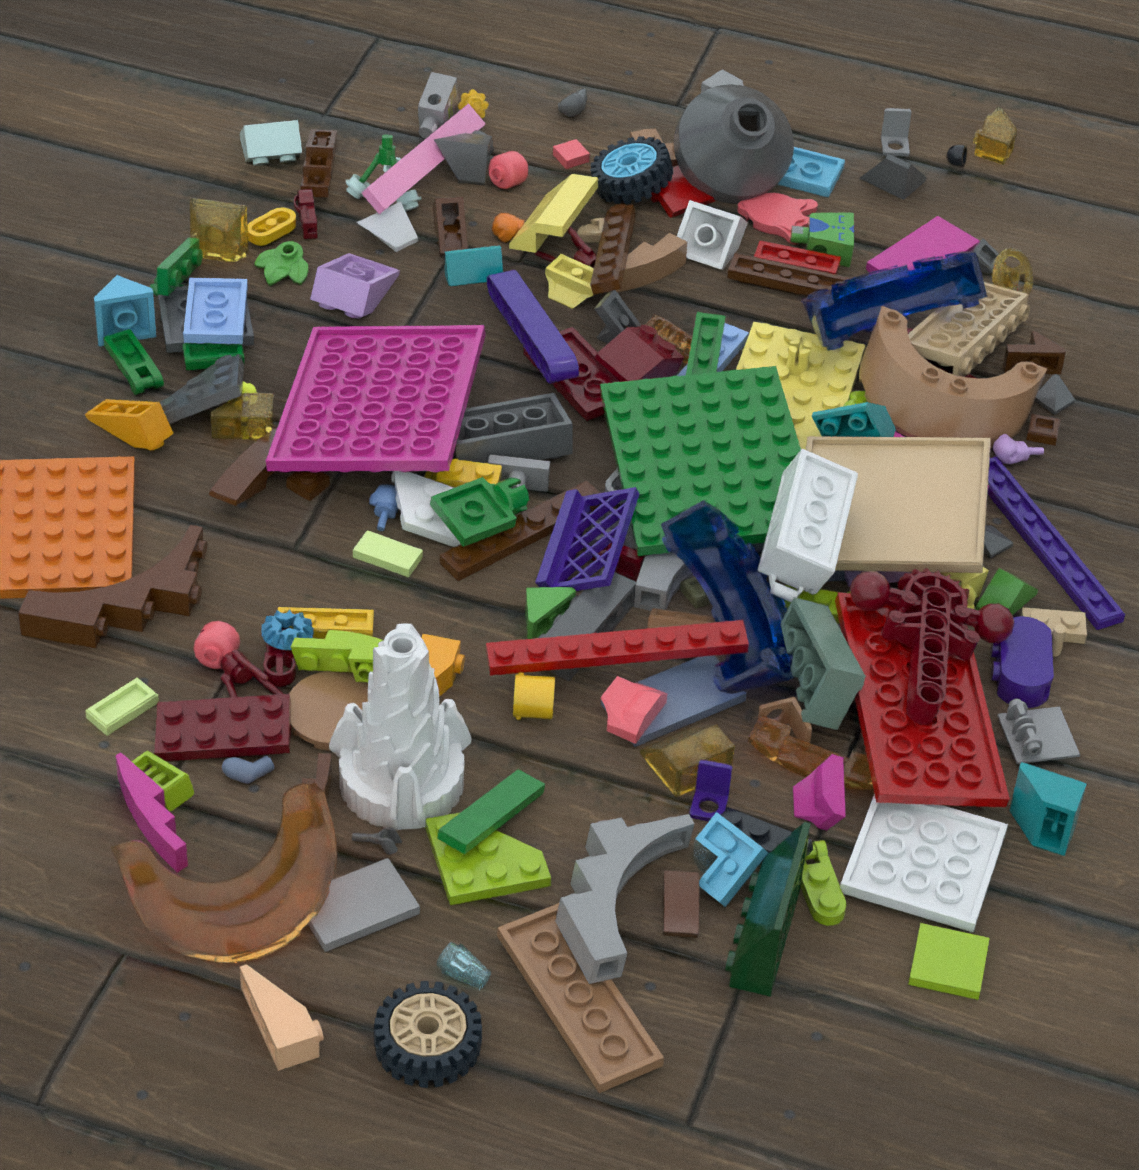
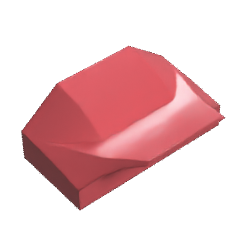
(631, 708)

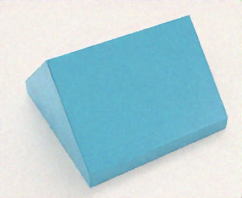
(123, 307)

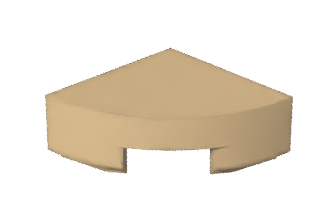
(592, 231)

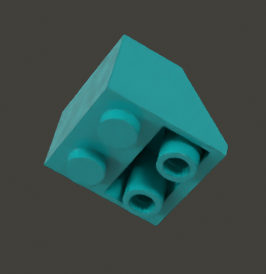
(855, 421)
(1046, 807)

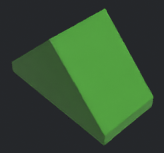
(1007, 591)
(544, 606)

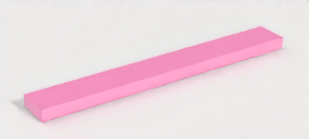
(419, 161)

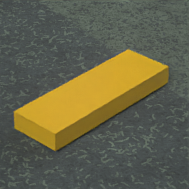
(336, 619)

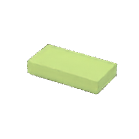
(387, 553)
(122, 706)

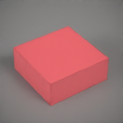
(571, 154)

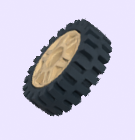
(427, 1034)

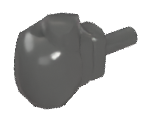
(574, 103)

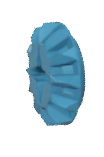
(279, 639)

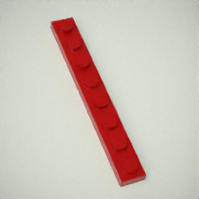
(616, 647)

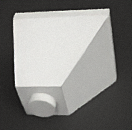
(711, 234)

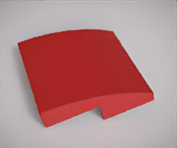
(678, 193)

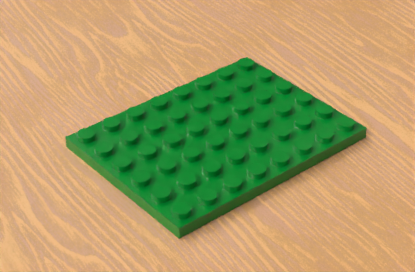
(701, 440)

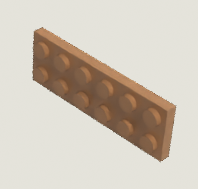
(589, 1016)

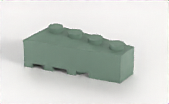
(822, 663)

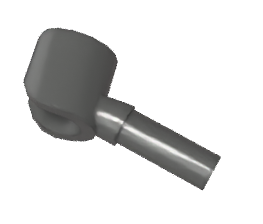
(386, 838)

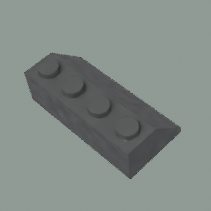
(515, 428)

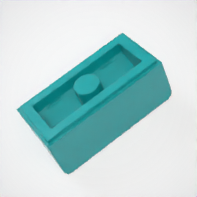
(472, 265)

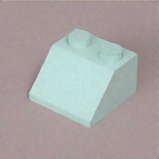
(271, 141)

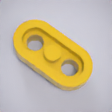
(271, 226)

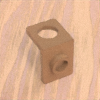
(790, 714)

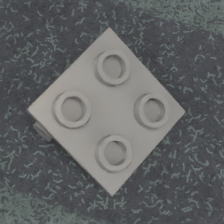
(1037, 733)

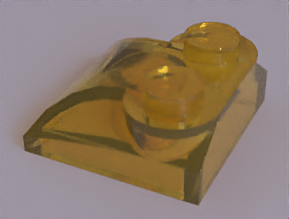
(220, 229)

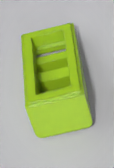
(172, 780)

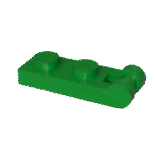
(133, 361)

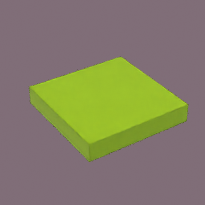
(949, 961)

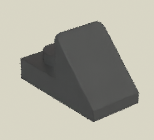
(615, 316)

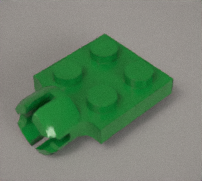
(480, 508)

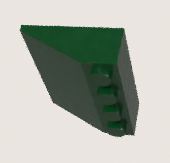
(768, 915)

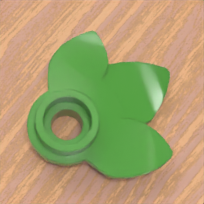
(279, 265)

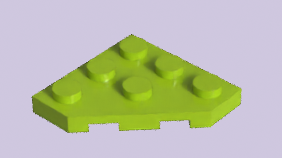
(489, 869)

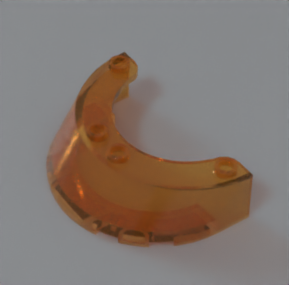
(249, 912)

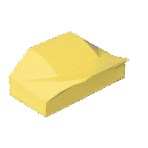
(569, 281)

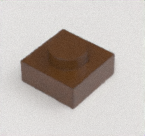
(308, 483)

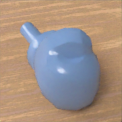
(384, 503)

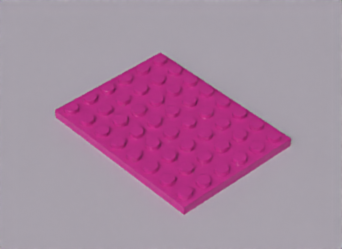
(378, 399)

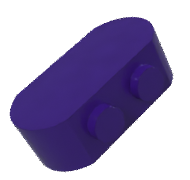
(1024, 663)

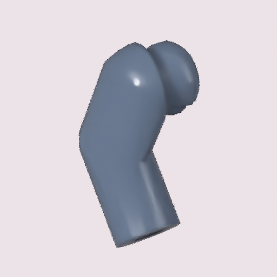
(247, 771)

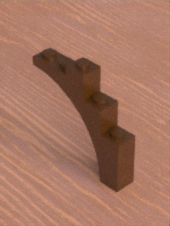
(85, 615)

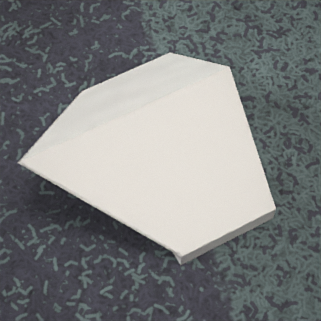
(391, 227)

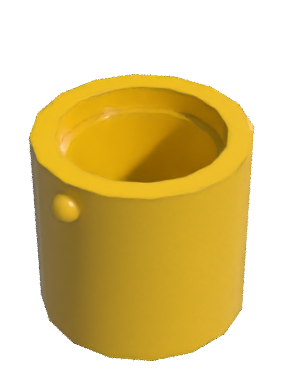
(533, 696)

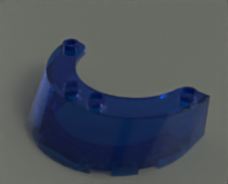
(925, 286)
(737, 591)

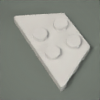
(414, 503)

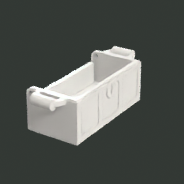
(807, 525)

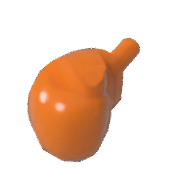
(506, 226)

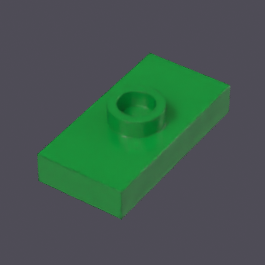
(205, 354)

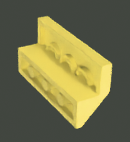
(555, 212)

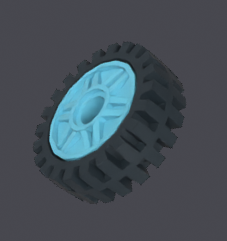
(632, 170)

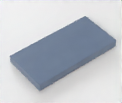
(689, 698)

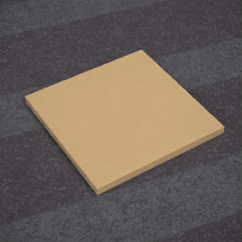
(912, 502)

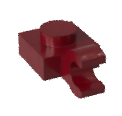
(628, 563)

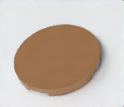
(321, 702)

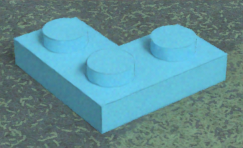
(736, 858)

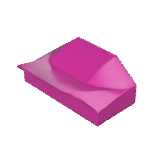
(822, 794)

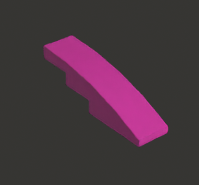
(148, 809)

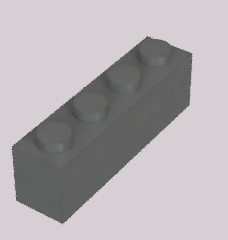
(594, 612)

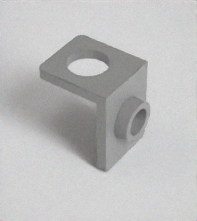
(895, 130)

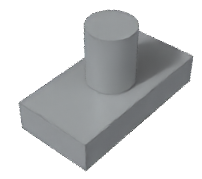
(531, 472)

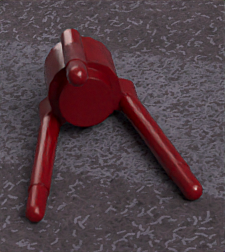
(584, 254)
(240, 670)

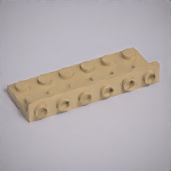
(968, 335)

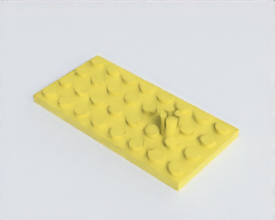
(808, 372)

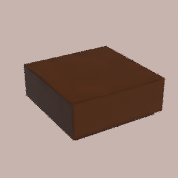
(1043, 429)

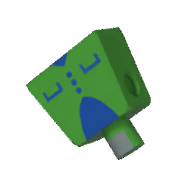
(828, 234)

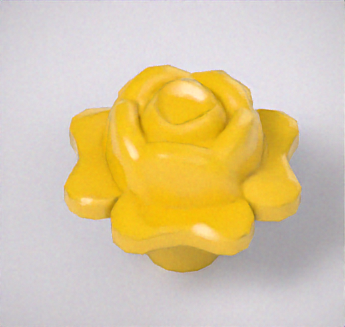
(475, 100)

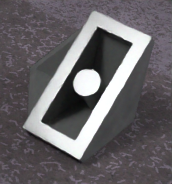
(467, 156)
(895, 177)

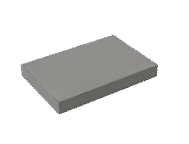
(362, 905)

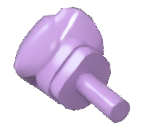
(1013, 451)

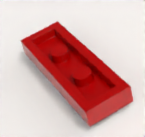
(798, 257)

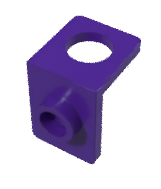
(711, 785)

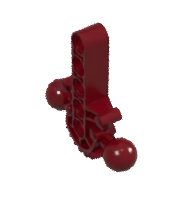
(931, 622)

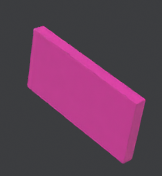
(929, 240)

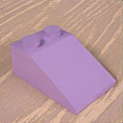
(352, 285)

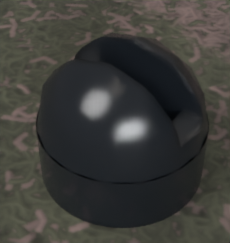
(957, 155)

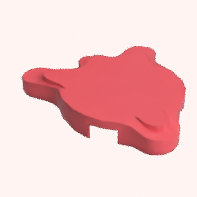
(777, 213)

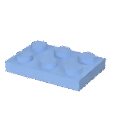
(215, 311)

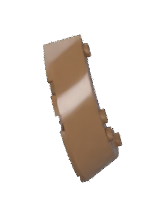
(938, 403)

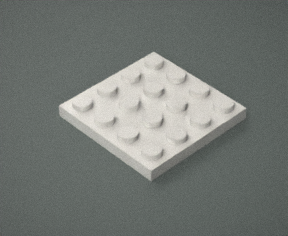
(925, 861)

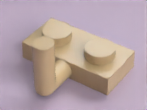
(1064, 626)

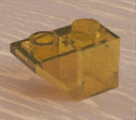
(996, 137)
(244, 417)

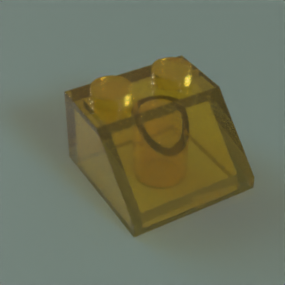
(678, 756)

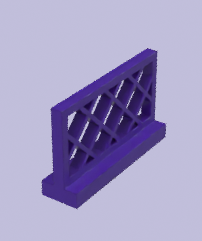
(568, 539)

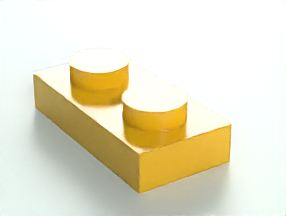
(467, 471)

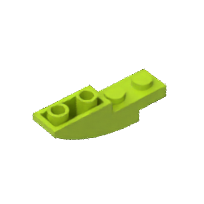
(337, 652)

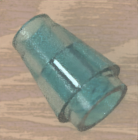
(462, 965)

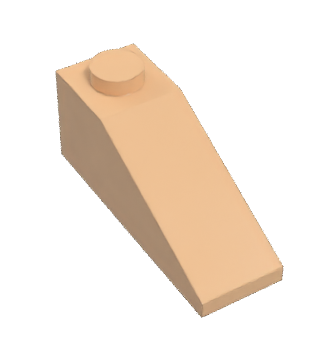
(281, 1020)

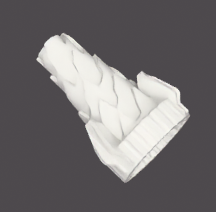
(403, 748)

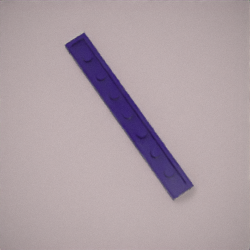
(1052, 548)

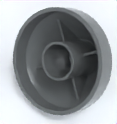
(733, 143)

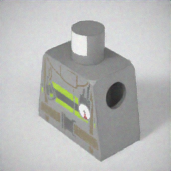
(430, 111)

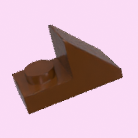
(1039, 351)

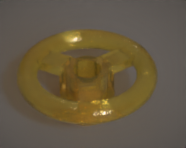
(1009, 277)

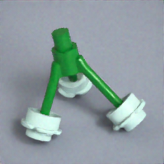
(386, 157)

